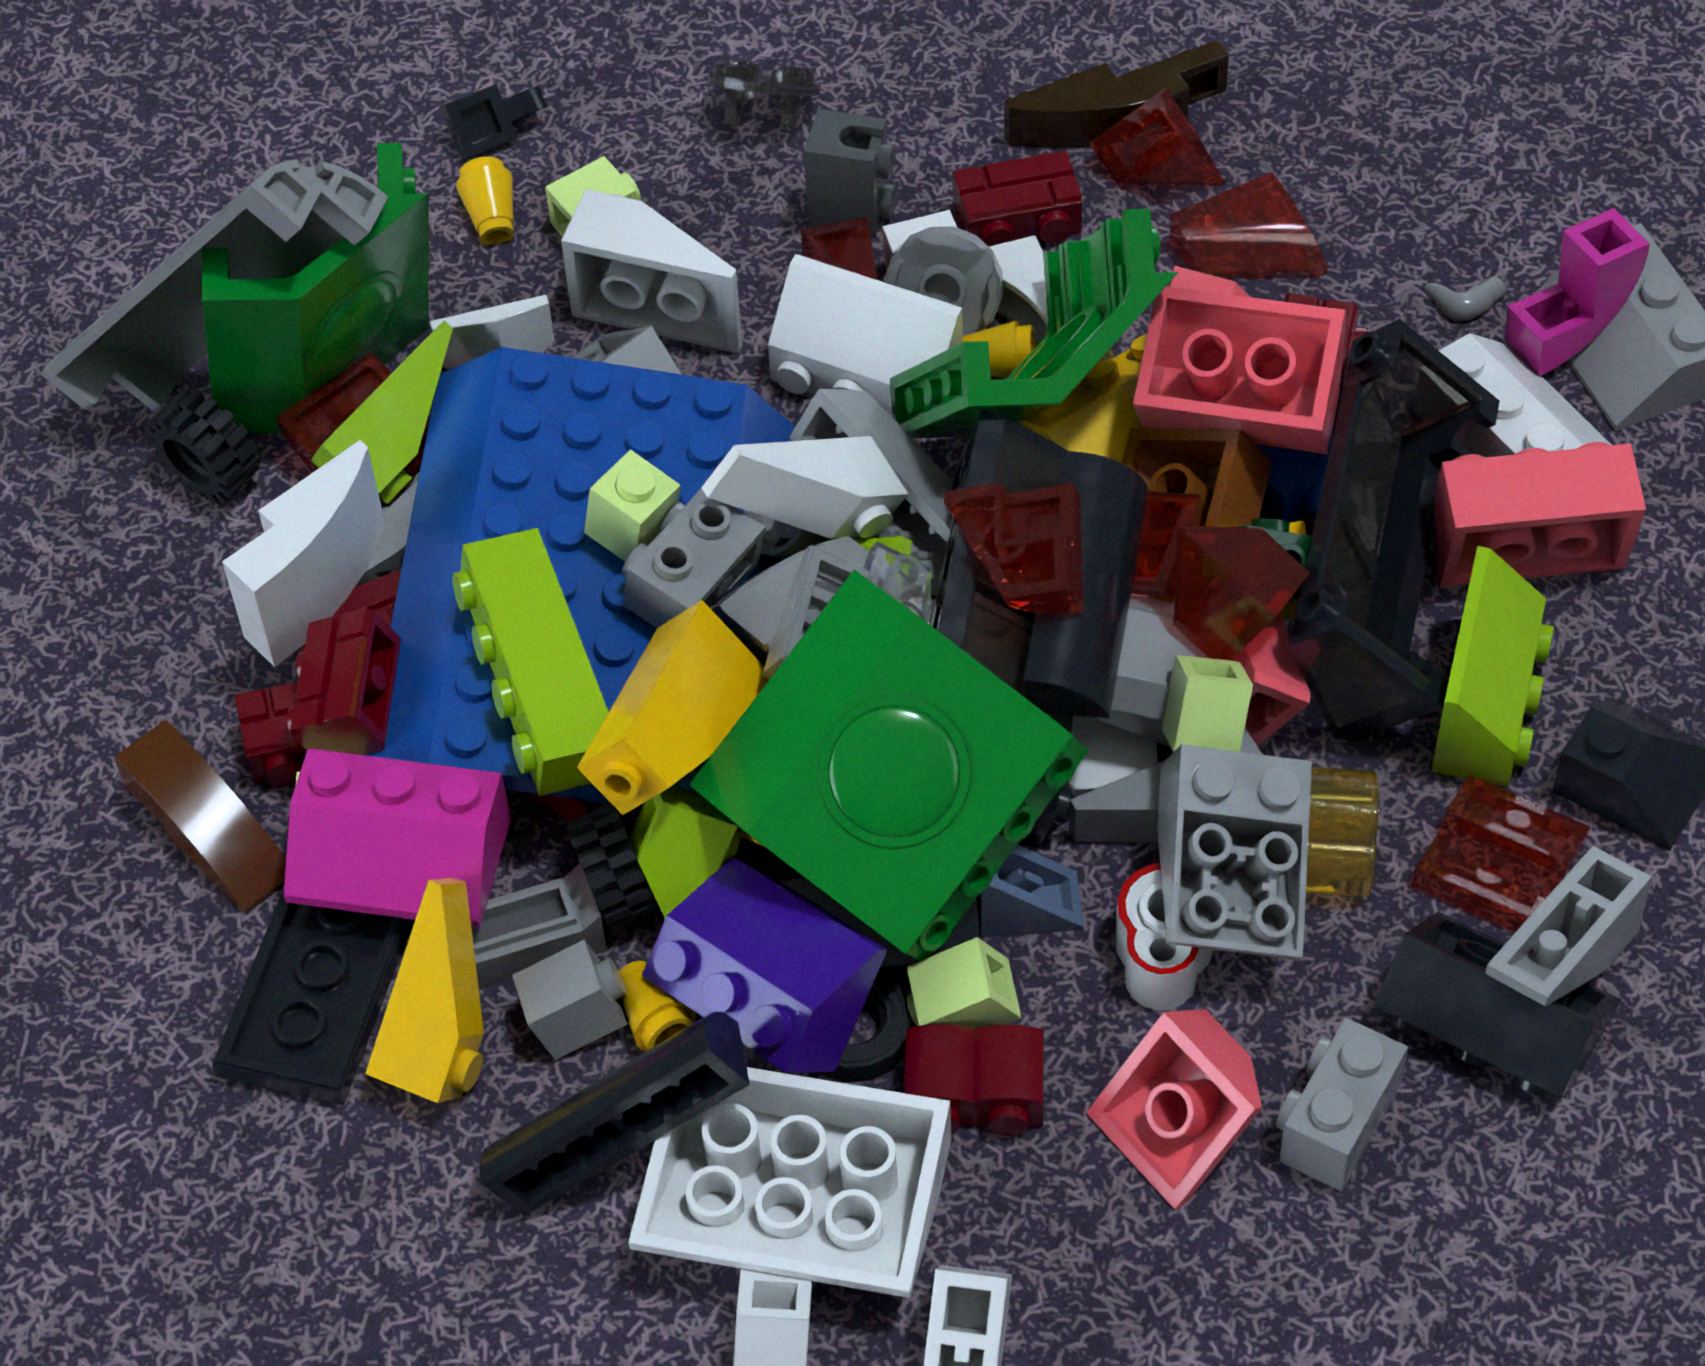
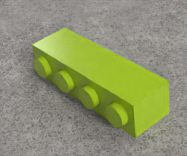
(534, 655)

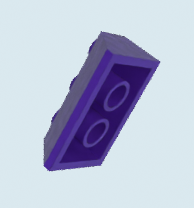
(769, 963)

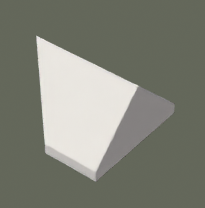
(511, 325)

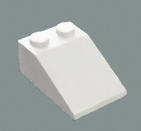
(644, 271)

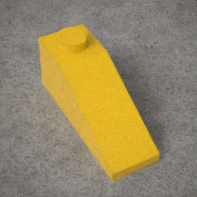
(434, 1010)

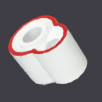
(1155, 972)

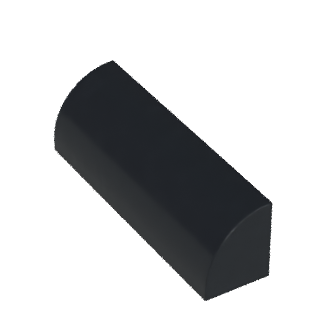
(1078, 654)
(617, 1114)

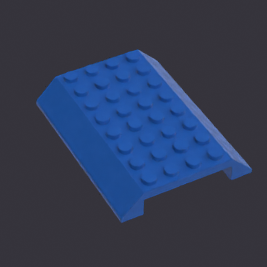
(516, 451)

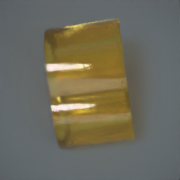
(1342, 831)

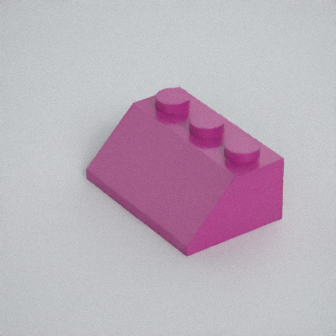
(380, 828)

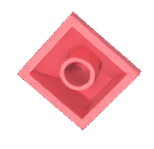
(1179, 1102)

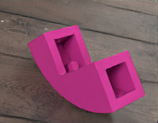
(1595, 278)

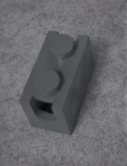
(849, 170)

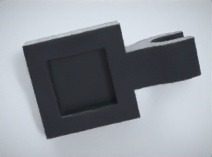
(485, 119)

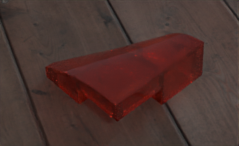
(1246, 233)
(1026, 543)

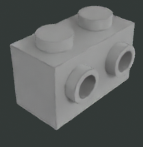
(696, 557)
(1341, 1104)

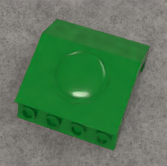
(1091, 300)
(295, 333)
(889, 767)

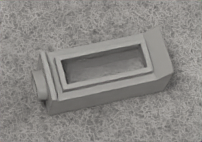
(535, 925)

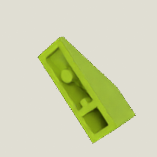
(394, 416)

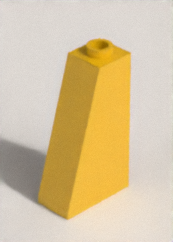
(672, 708)

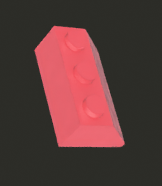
(1242, 368)
(1539, 511)

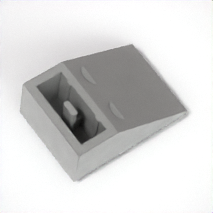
(1234, 850)

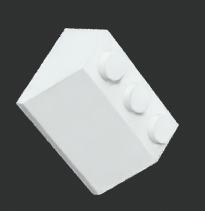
(853, 331)
(1529, 407)

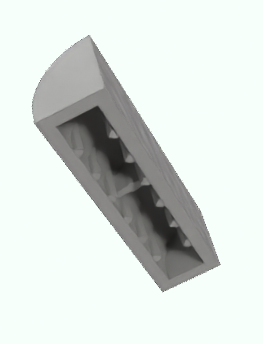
(923, 512)

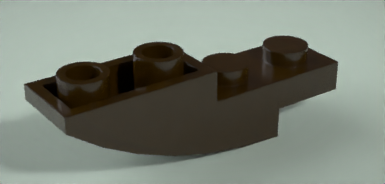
(1094, 100)

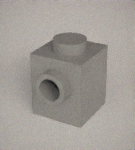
(571, 998)

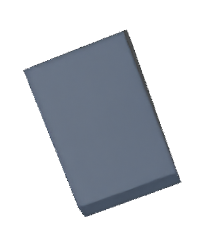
(1030, 897)

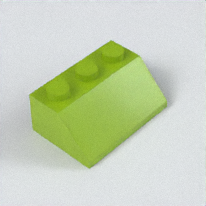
(1493, 675)

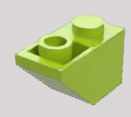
(681, 843)

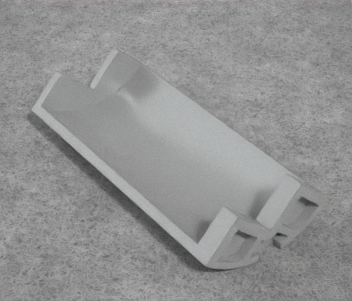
(159, 325)

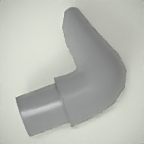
(1467, 304)

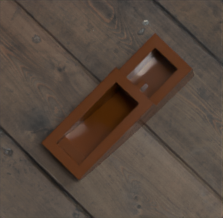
(203, 815)

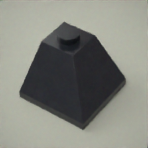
(1633, 771)

